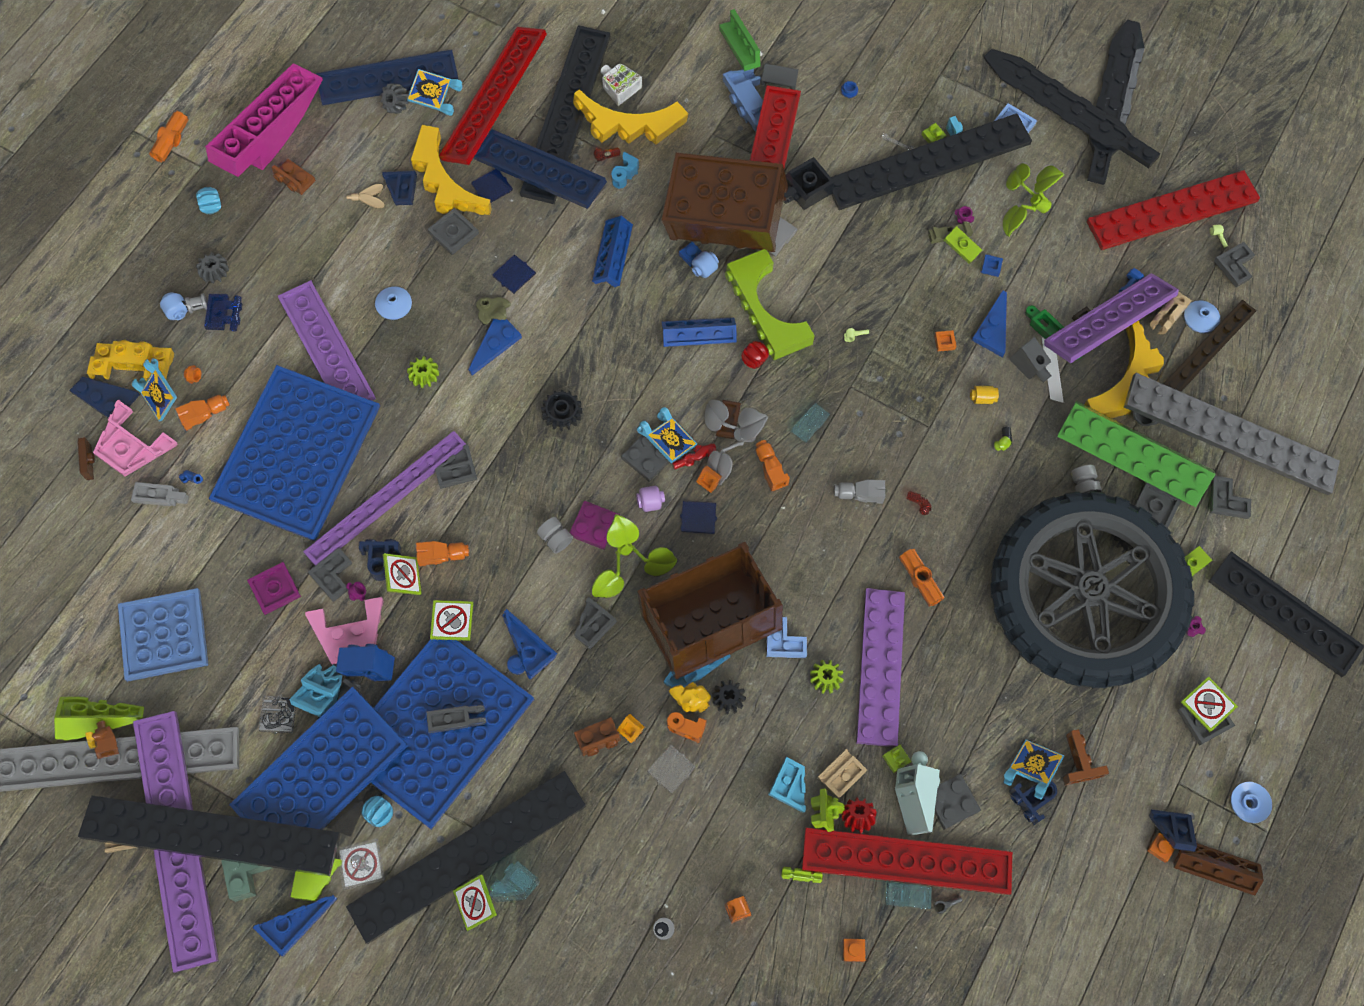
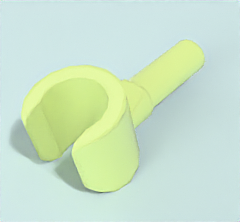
(1218, 230)
(850, 334)

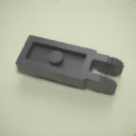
(454, 718)

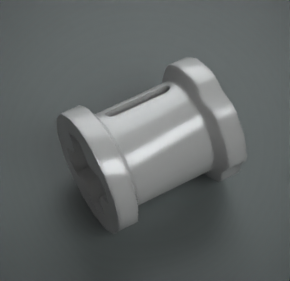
(196, 303)

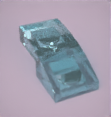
(810, 422)
(908, 895)

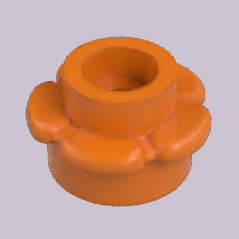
(192, 374)

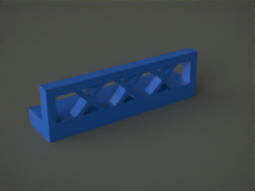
(616, 251)
(699, 332)

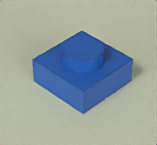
(689, 253)
(992, 265)

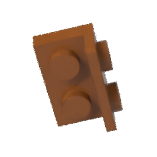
(293, 176)
(597, 737)

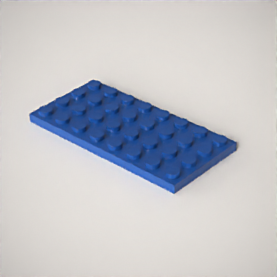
(323, 767)

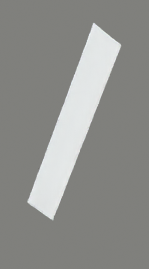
(1054, 381)

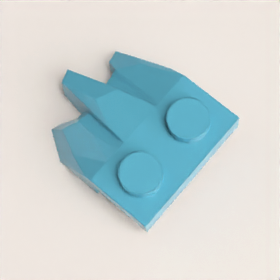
(318, 690)

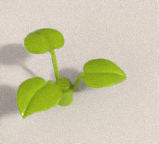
(1045, 179)
(622, 535)

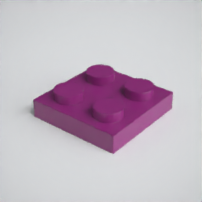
(592, 525)
(274, 588)

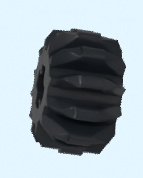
(726, 690)

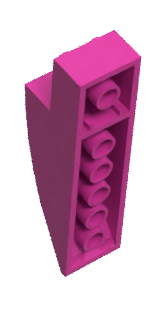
(264, 124)

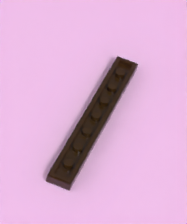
(1210, 346)

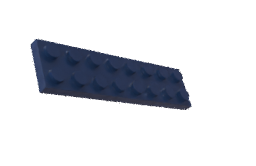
(369, 79)
(540, 169)

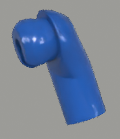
(190, 476)

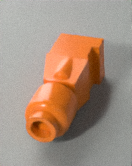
(199, 411)
(772, 467)
(438, 552)

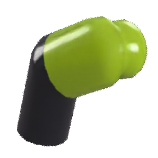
(1006, 440)

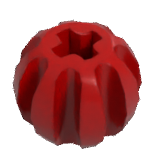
(755, 354)

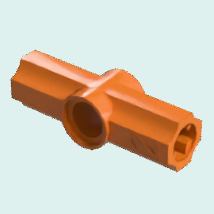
(169, 136)
(915, 567)

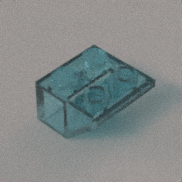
(515, 885)

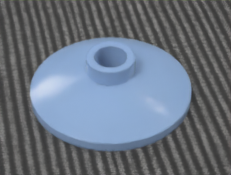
(393, 309)
(1199, 322)
(1260, 802)

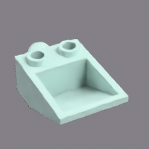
(917, 794)

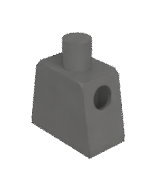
(1032, 360)

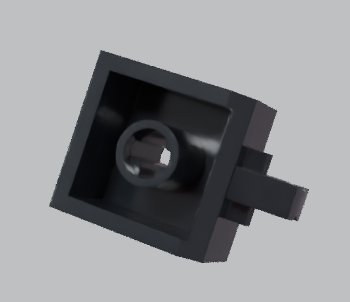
(808, 184)

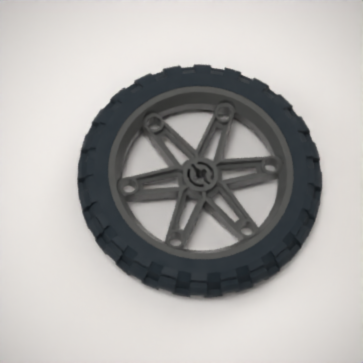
(1092, 666)

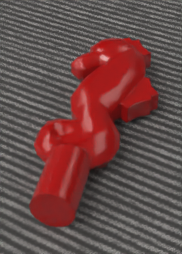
(699, 453)

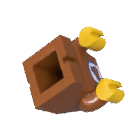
(103, 740)

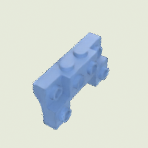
(744, 95)

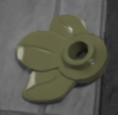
(492, 309)

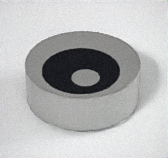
(663, 928)

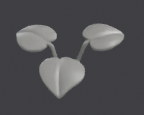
(750, 422)

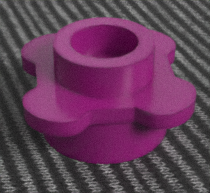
(967, 211)
(356, 591)
(1199, 627)

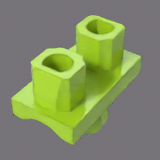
(829, 810)

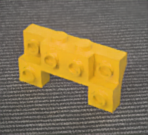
(128, 356)

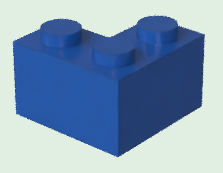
(366, 662)

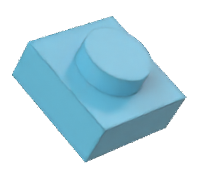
(953, 126)

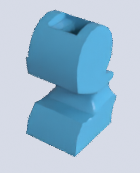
(627, 171)

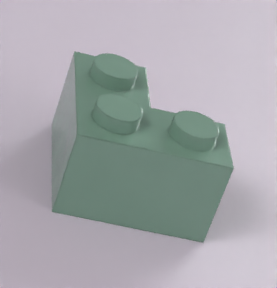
(240, 879)

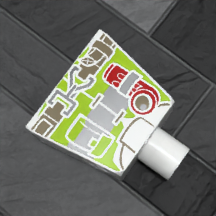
(620, 82)

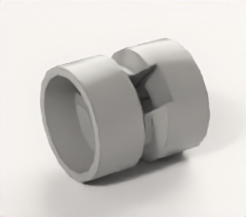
(1085, 478)
(557, 537)

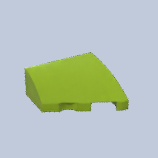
(310, 886)

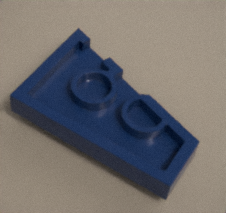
(102, 395)

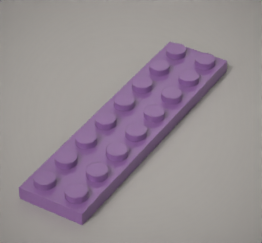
(1110, 318)
(324, 340)
(880, 668)

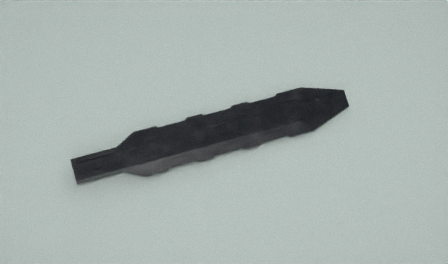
(1117, 90)
(1069, 106)

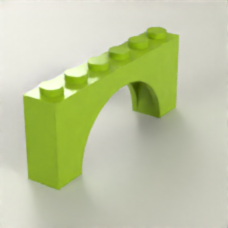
(778, 336)

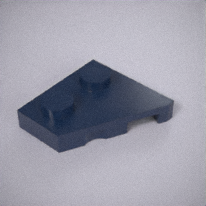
(401, 186)
(1176, 829)

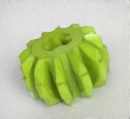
(423, 372)
(830, 683)

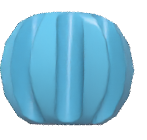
(208, 200)
(377, 811)

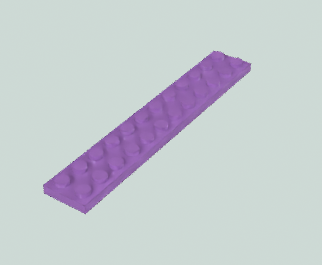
(179, 875)

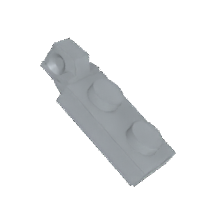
(158, 494)

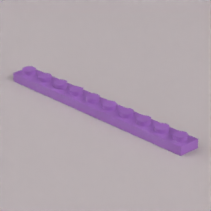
(384, 499)

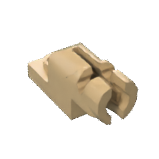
(1170, 313)

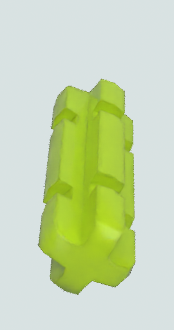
(801, 875)

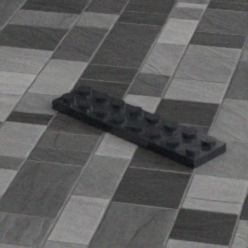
(1286, 614)

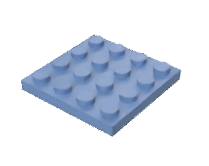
(162, 634)

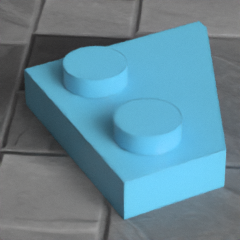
(790, 785)

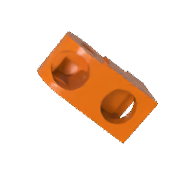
(685, 727)
(737, 909)

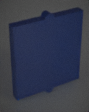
(492, 185)
(514, 274)
(698, 517)

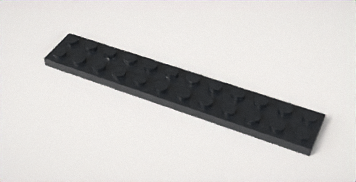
(563, 118)
(929, 161)
(210, 835)
(465, 857)

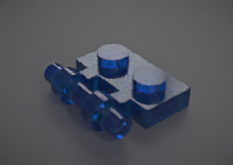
(217, 309)

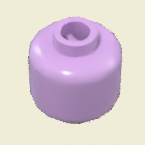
(650, 498)

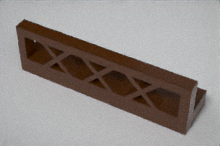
(1219, 870)

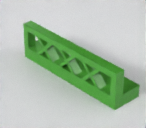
(741, 42)

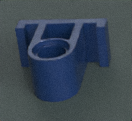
(375, 554)
(1030, 803)

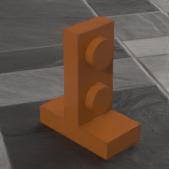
(1082, 761)

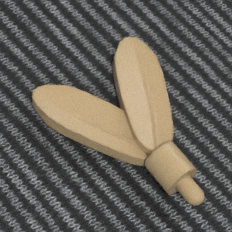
(366, 196)

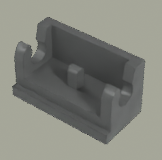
(779, 76)

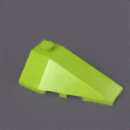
(78, 716)

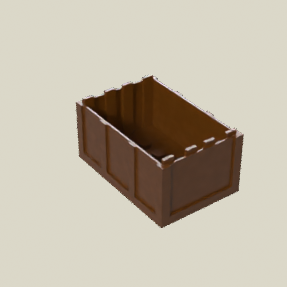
(724, 201)
(710, 611)

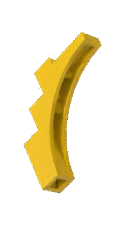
(607, 122)
(436, 180)
(1141, 361)

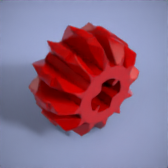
(859, 815)

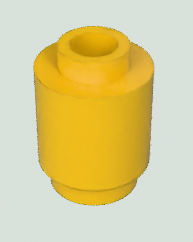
(984, 394)

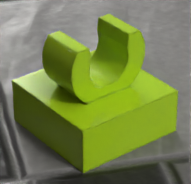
(933, 133)
(896, 758)

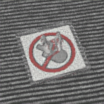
(360, 864)

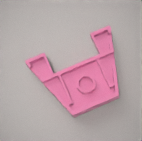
(124, 450)
(354, 633)

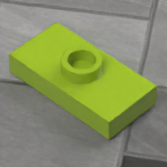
(963, 245)
(1197, 560)

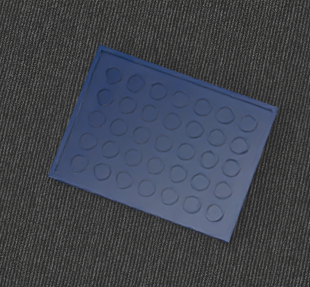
(295, 453)
(441, 764)

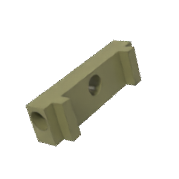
(939, 234)

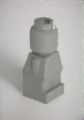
(862, 491)

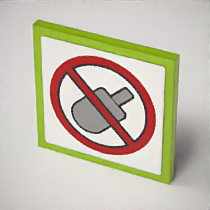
(402, 574)
(451, 620)
(1209, 704)
(474, 902)

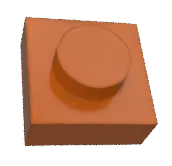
(945, 340)
(708, 479)
(1161, 848)
(854, 950)

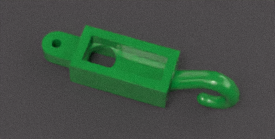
(1036, 316)

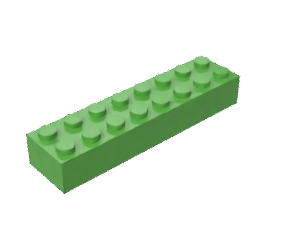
(1136, 454)

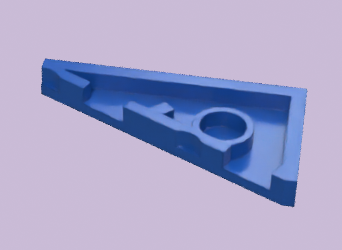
(993, 328)
(497, 339)
(531, 649)
(286, 930)

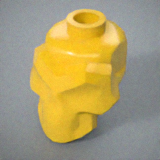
(692, 697)

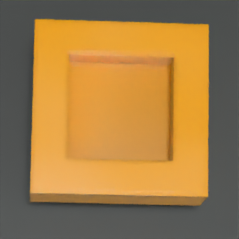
(630, 728)

